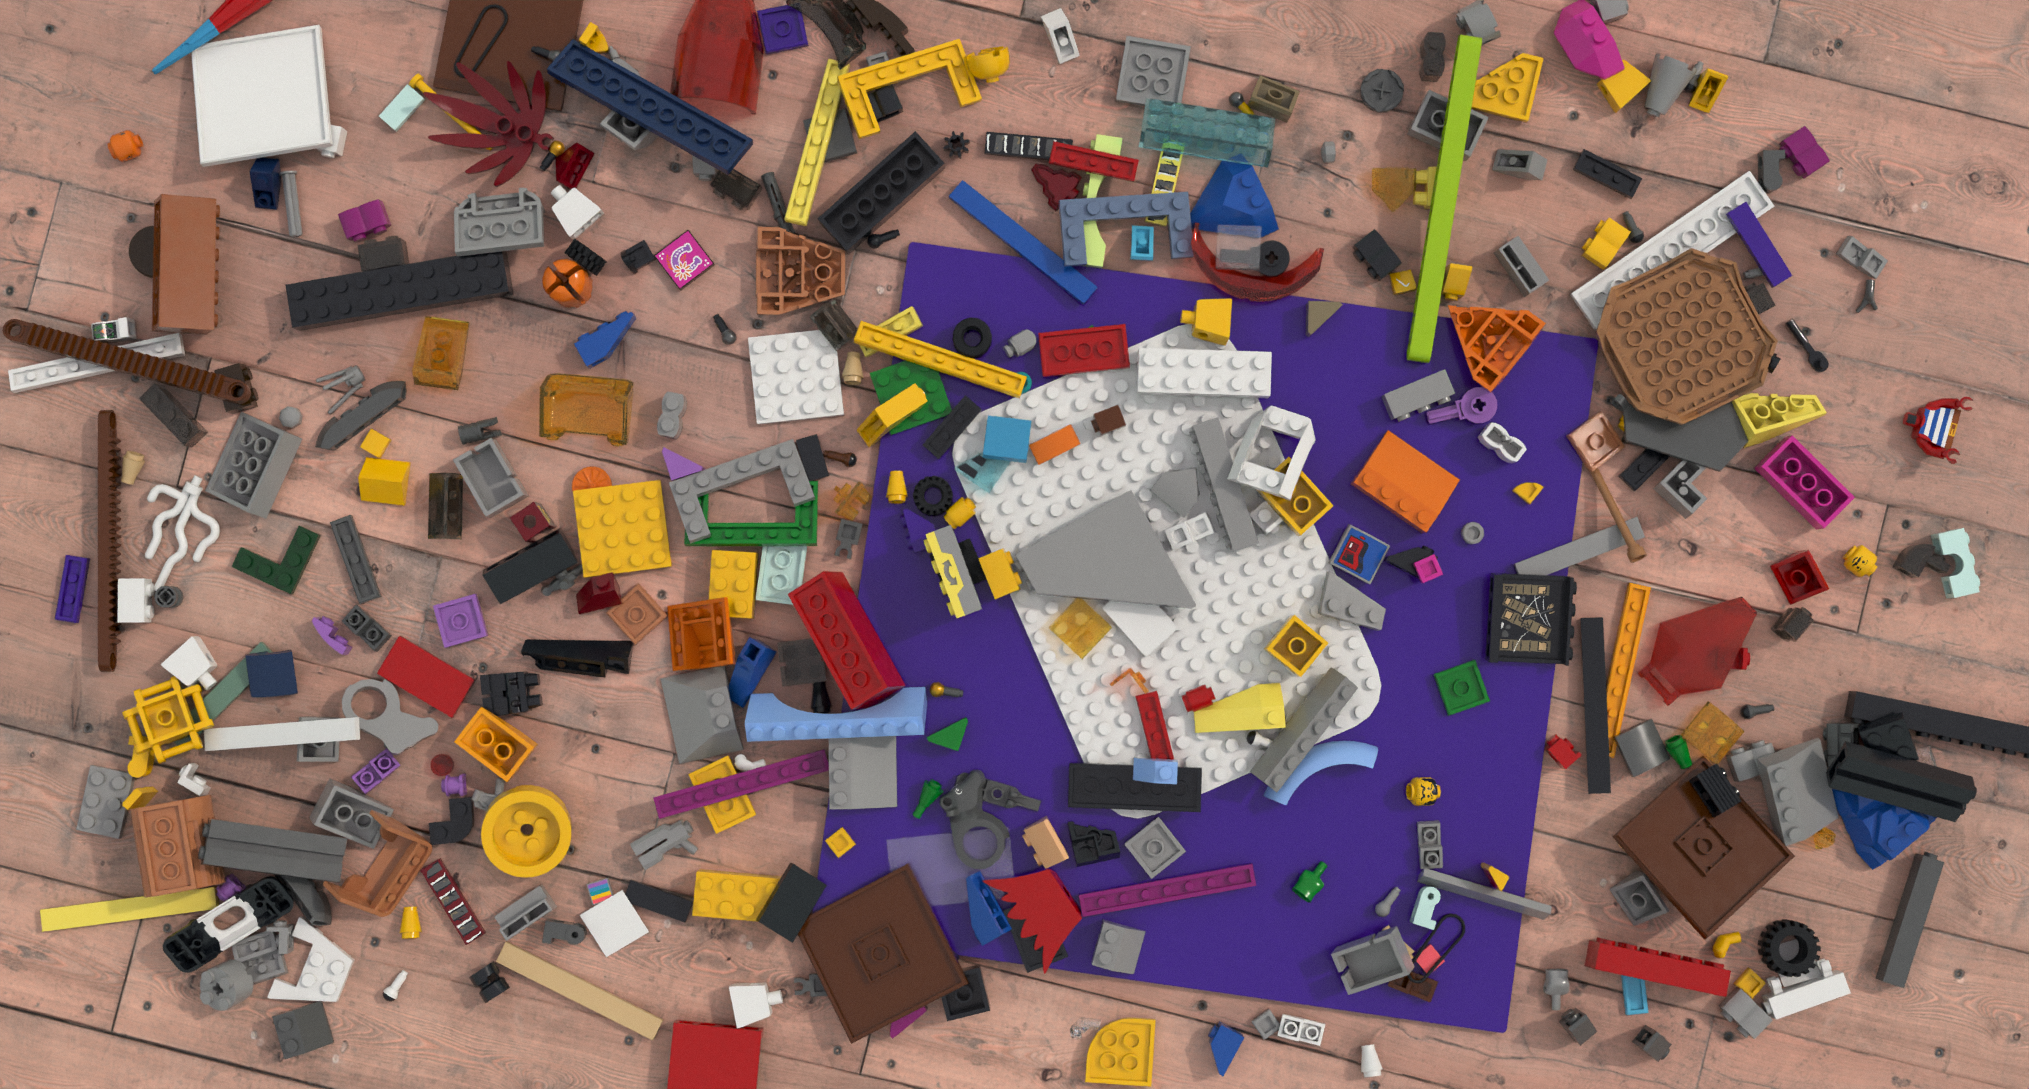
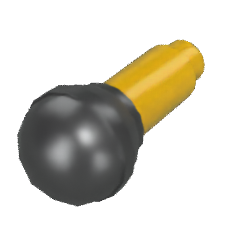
(1237, 100)

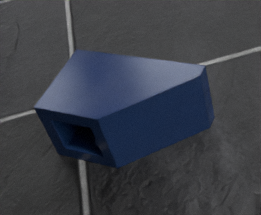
(266, 182)

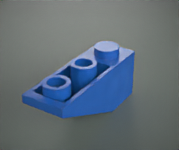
(601, 344)
(749, 669)

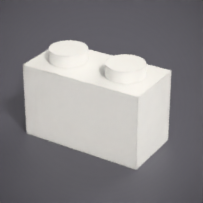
(135, 600)

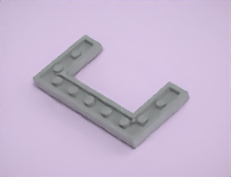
(780, 456)

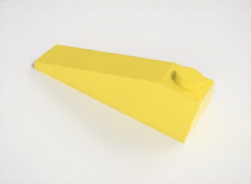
(1773, 415)
(1247, 710)

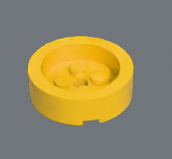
(529, 853)

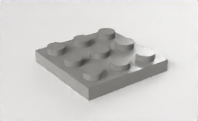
(1152, 71)

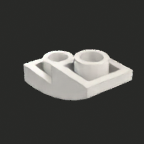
(1301, 1029)

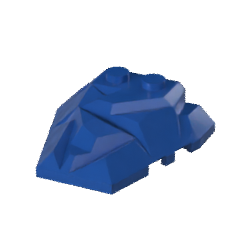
(1879, 828)

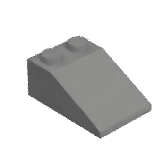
(347, 813)

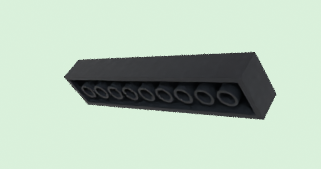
(398, 290)

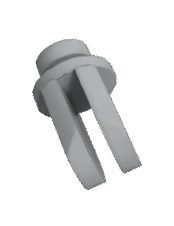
(1020, 343)

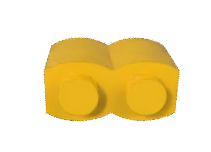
(1605, 243)

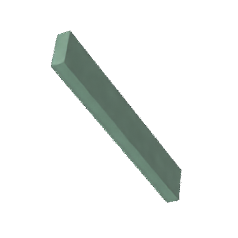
(225, 692)

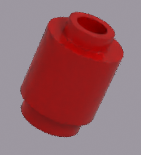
(1198, 698)

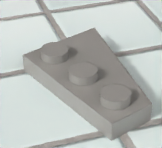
(1348, 604)

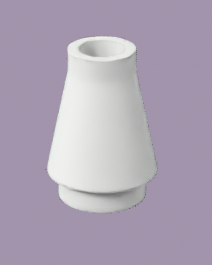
(1370, 1062)

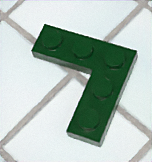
(292, 567)

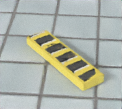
(1165, 180)

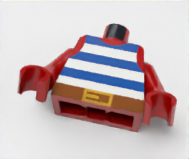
(1936, 426)

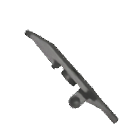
(1010, 795)

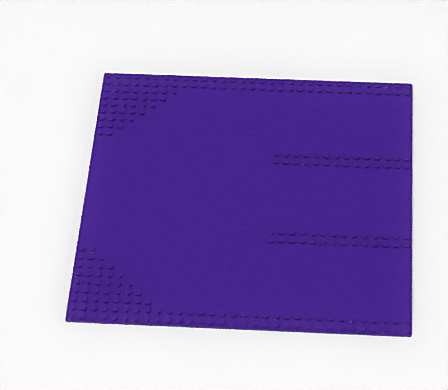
(1347, 815)

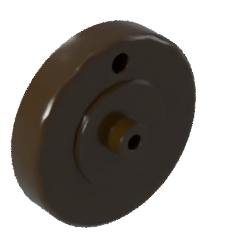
(142, 251)

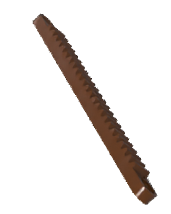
(126, 361)
(108, 540)

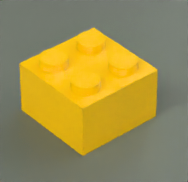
(1296, 645)

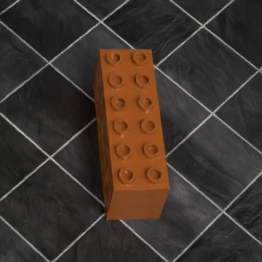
(185, 264)

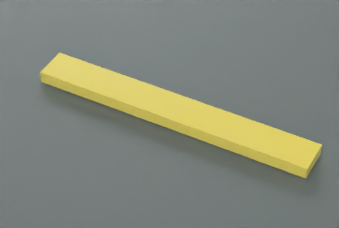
(816, 145)
(128, 909)

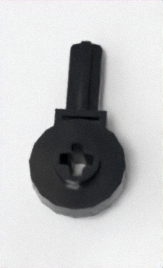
(1279, 266)

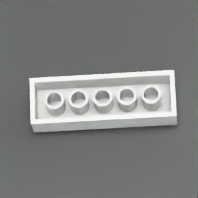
(1204, 373)

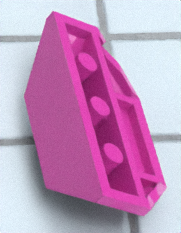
(1587, 41)

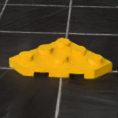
(1509, 88)

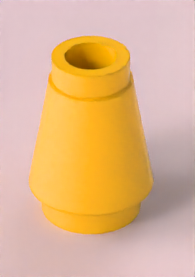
(896, 488)
(410, 923)

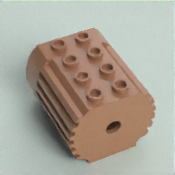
(169, 846)

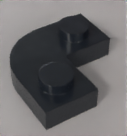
(460, 825)

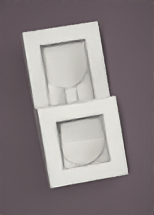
(1190, 531)

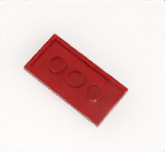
(1084, 350)
(426, 676)

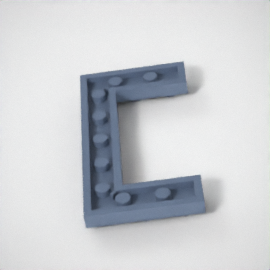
(1076, 211)

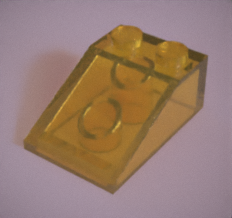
(441, 353)

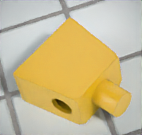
(1623, 86)
(1210, 320)

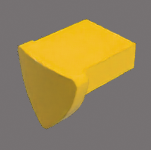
(594, 39)

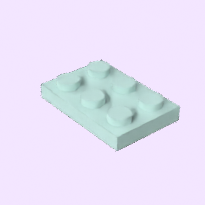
(780, 572)

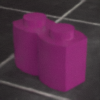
(1804, 152)
(364, 220)

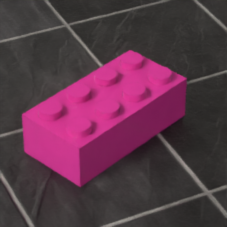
(1804, 482)

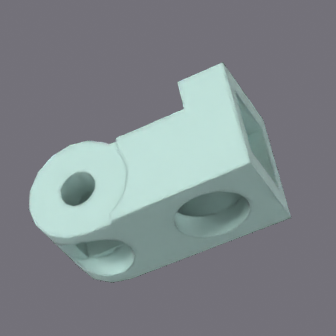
(1424, 906)

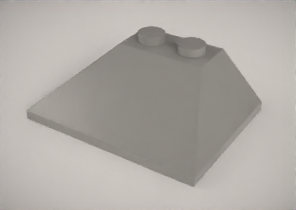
(701, 714)

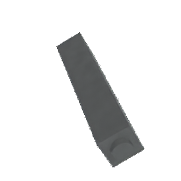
(1910, 919)

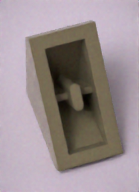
(1319, 312)

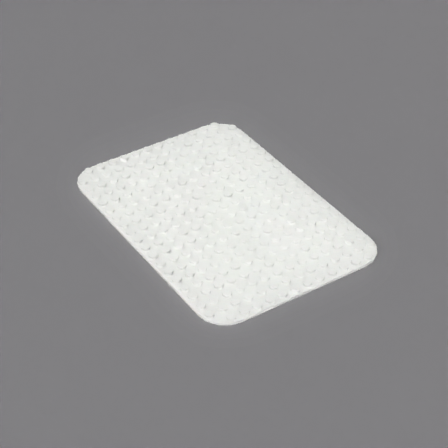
(1237, 594)

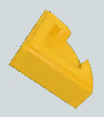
(1528, 491)

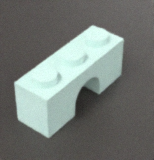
(1963, 579)

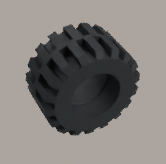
(1807, 948)

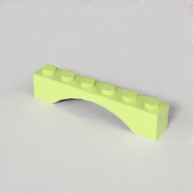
(1094, 243)

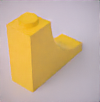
(891, 414)

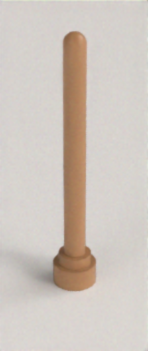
(1635, 551)

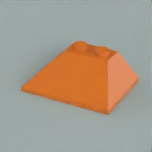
(701, 634)

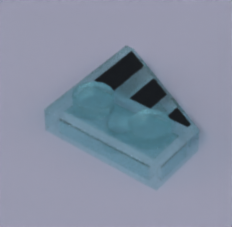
(983, 471)

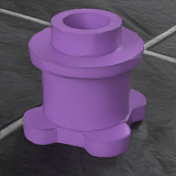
(454, 785)
(229, 888)

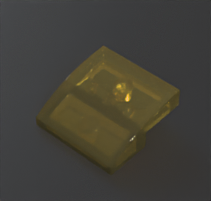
(1080, 627)
(1712, 733)

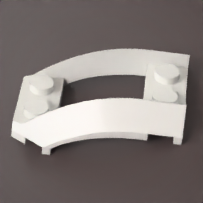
(1265, 478)

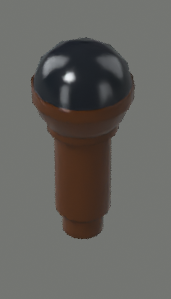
(847, 459)

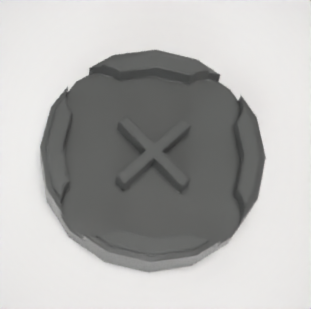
(1381, 90)

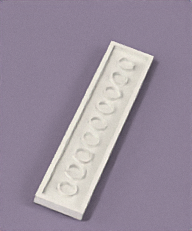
(1699, 229)

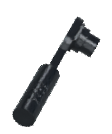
(1816, 358)

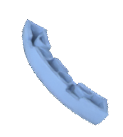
(1321, 757)

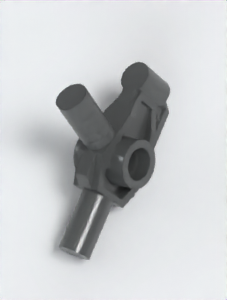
(563, 580)

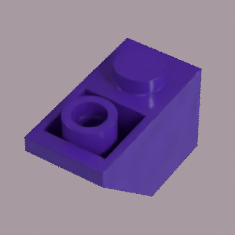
(917, 529)

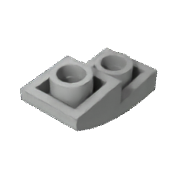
(1429, 844)

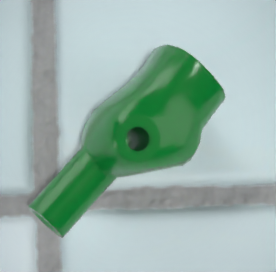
(1310, 883)

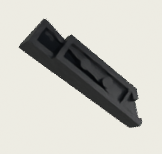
(580, 656)

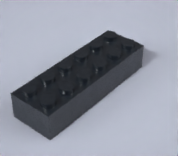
(881, 192)

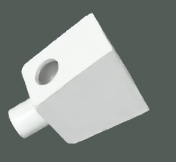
(574, 211)
(192, 664)
(752, 1002)

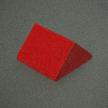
(1799, 576)

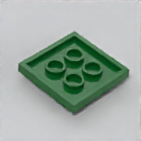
(900, 376)

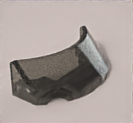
(837, 24)

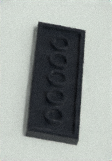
(1114, 788)

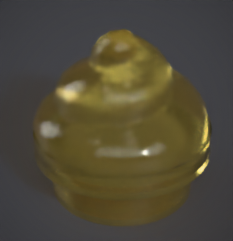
(1824, 838)

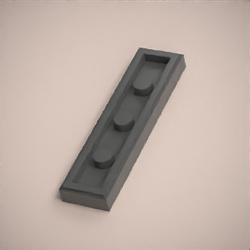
(355, 559)

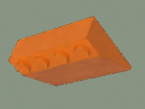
(1405, 482)

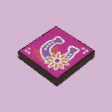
(684, 260)

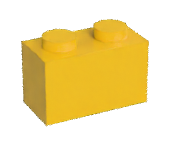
(1000, 573)

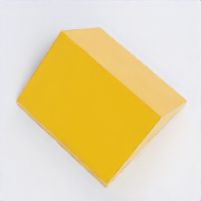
(384, 481)

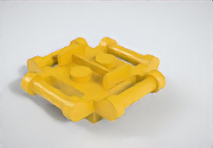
(167, 719)

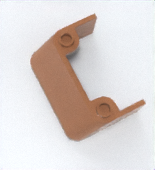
(390, 872)

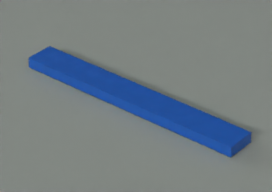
(1022, 242)

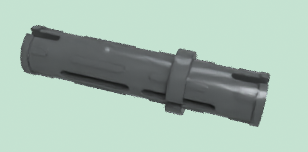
(770, 181)

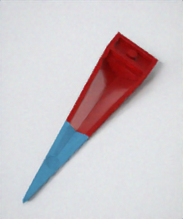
(223, 18)

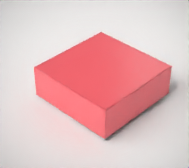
(1428, 958)

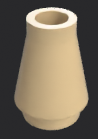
(852, 371)
(131, 466)

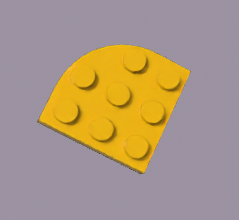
(1122, 1053)

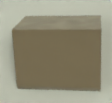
(1273, 99)

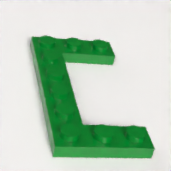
(800, 533)

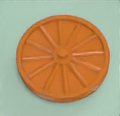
(590, 478)

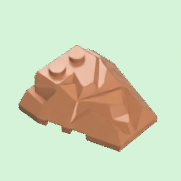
(795, 271)

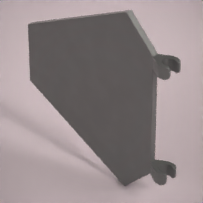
(1703, 441)

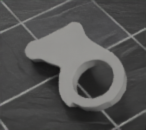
(393, 727)

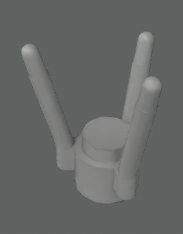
(351, 376)

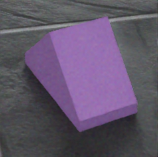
(679, 466)

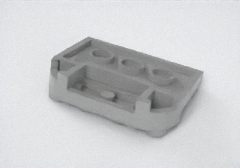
(498, 223)

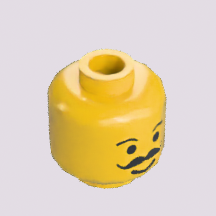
(1860, 561)

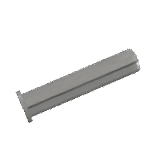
(292, 203)

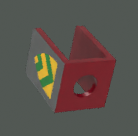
(542, 521)

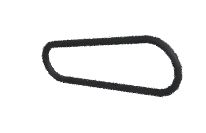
(472, 32)
(1445, 954)

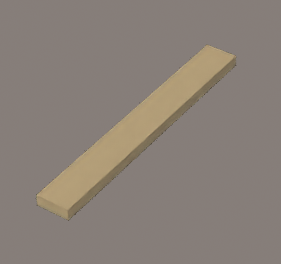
(579, 990)

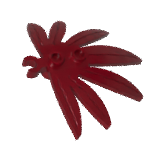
(513, 130)

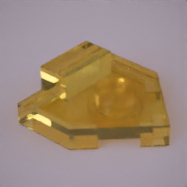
(1394, 185)

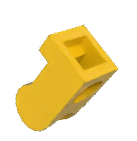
(141, 764)

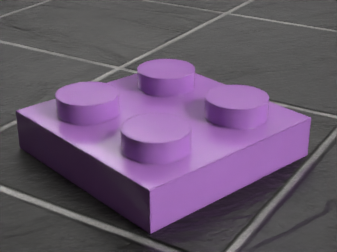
(460, 620)

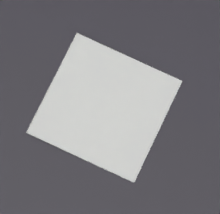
(614, 923)

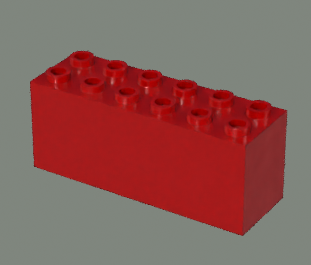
(846, 639)

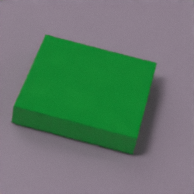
(1461, 687)

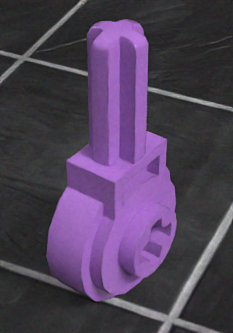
(1464, 408)

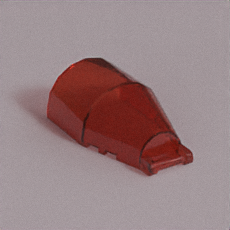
(719, 53)

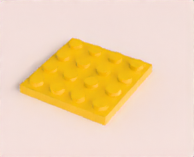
(622, 528)

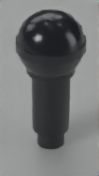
(876, 240)

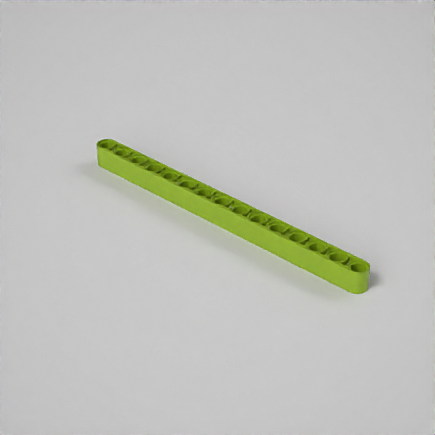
(1444, 198)

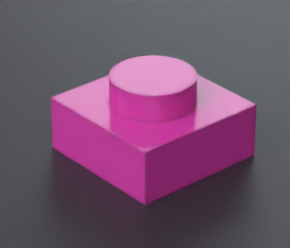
(1428, 568)

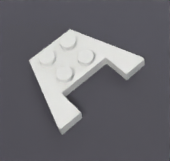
(323, 971)

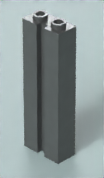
(272, 851)

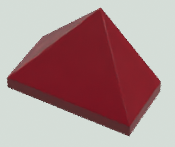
(572, 165)

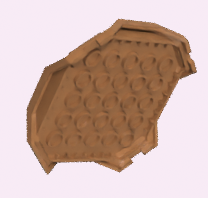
(1684, 338)

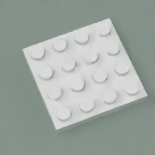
(795, 377)

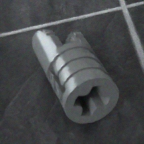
(475, 432)

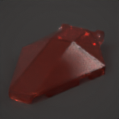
(1698, 648)

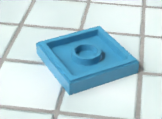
(1007, 439)

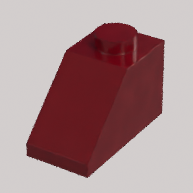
(598, 594)

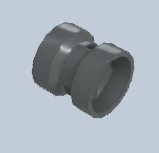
(173, 597)

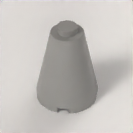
(1667, 82)

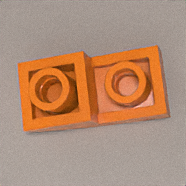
(1054, 444)

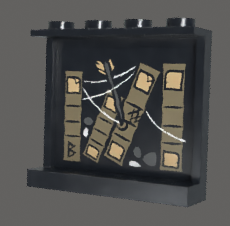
(1530, 618)

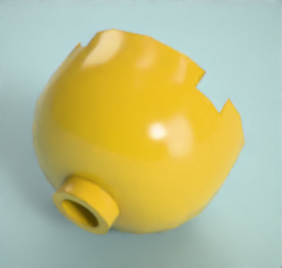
(989, 63)

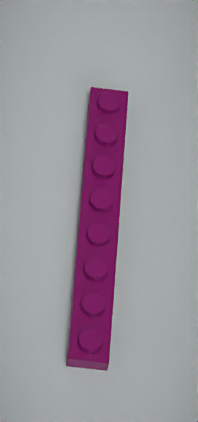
(741, 784)
(1167, 890)

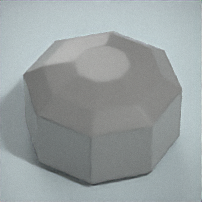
(1328, 152)
(290, 417)

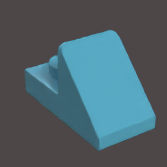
(1142, 243)

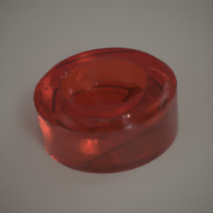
(442, 764)

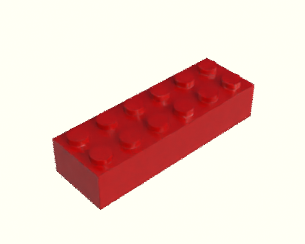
(1662, 968)

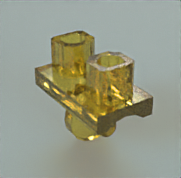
(845, 508)

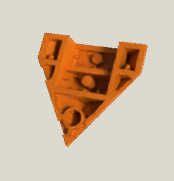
(1494, 340)

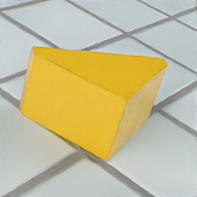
(1708, 89)

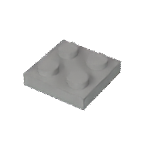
(1154, 847)

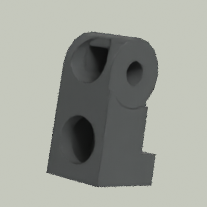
(1768, 169)
(563, 930)

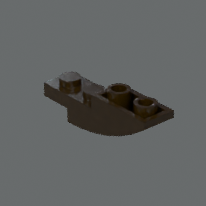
(876, 16)

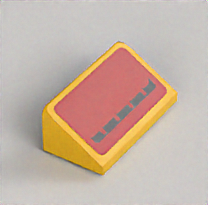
(1496, 878)

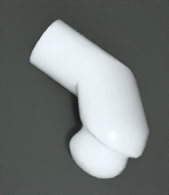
(743, 764)

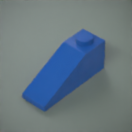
(985, 913)

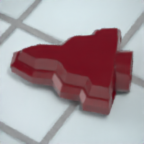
(1056, 184)

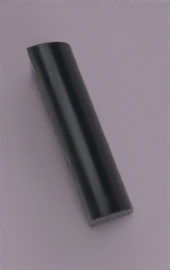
(530, 566)

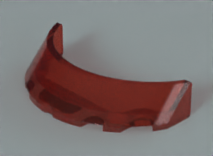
(1251, 286)

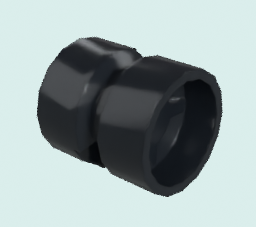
(497, 984)

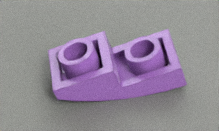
(327, 631)
(376, 771)

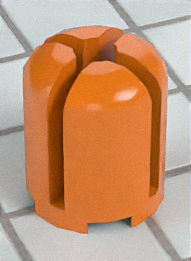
(555, 282)

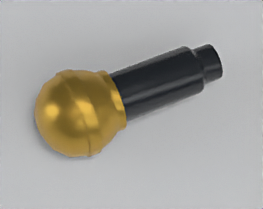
(555, 150)

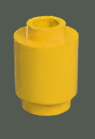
(960, 512)

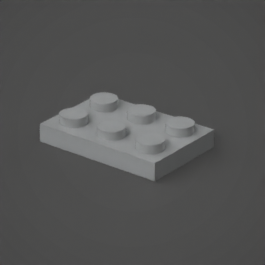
(102, 802)

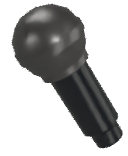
(550, 55)
(728, 335)

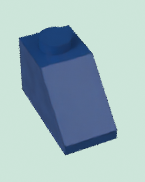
(1224, 1045)

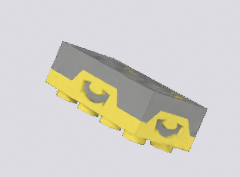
(953, 571)

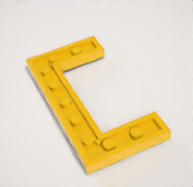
(857, 83)

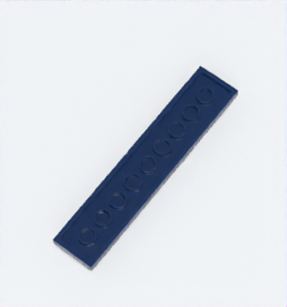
(650, 106)

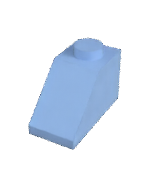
(1155, 770)

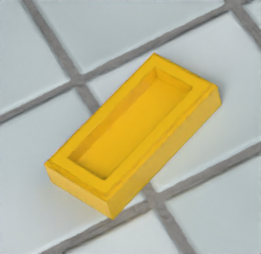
(139, 797)

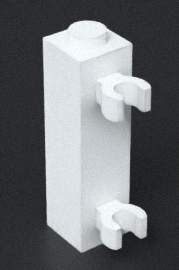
(1806, 994)

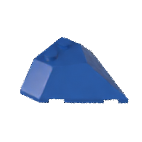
(1234, 198)

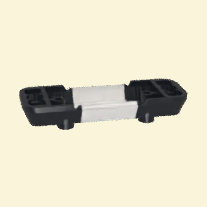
(203, 941)

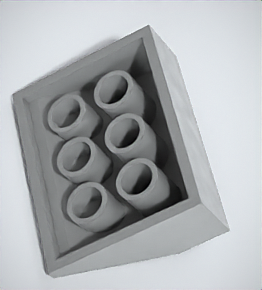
(253, 465)
(862, 772)
(1797, 791)

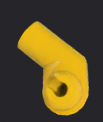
(1723, 942)

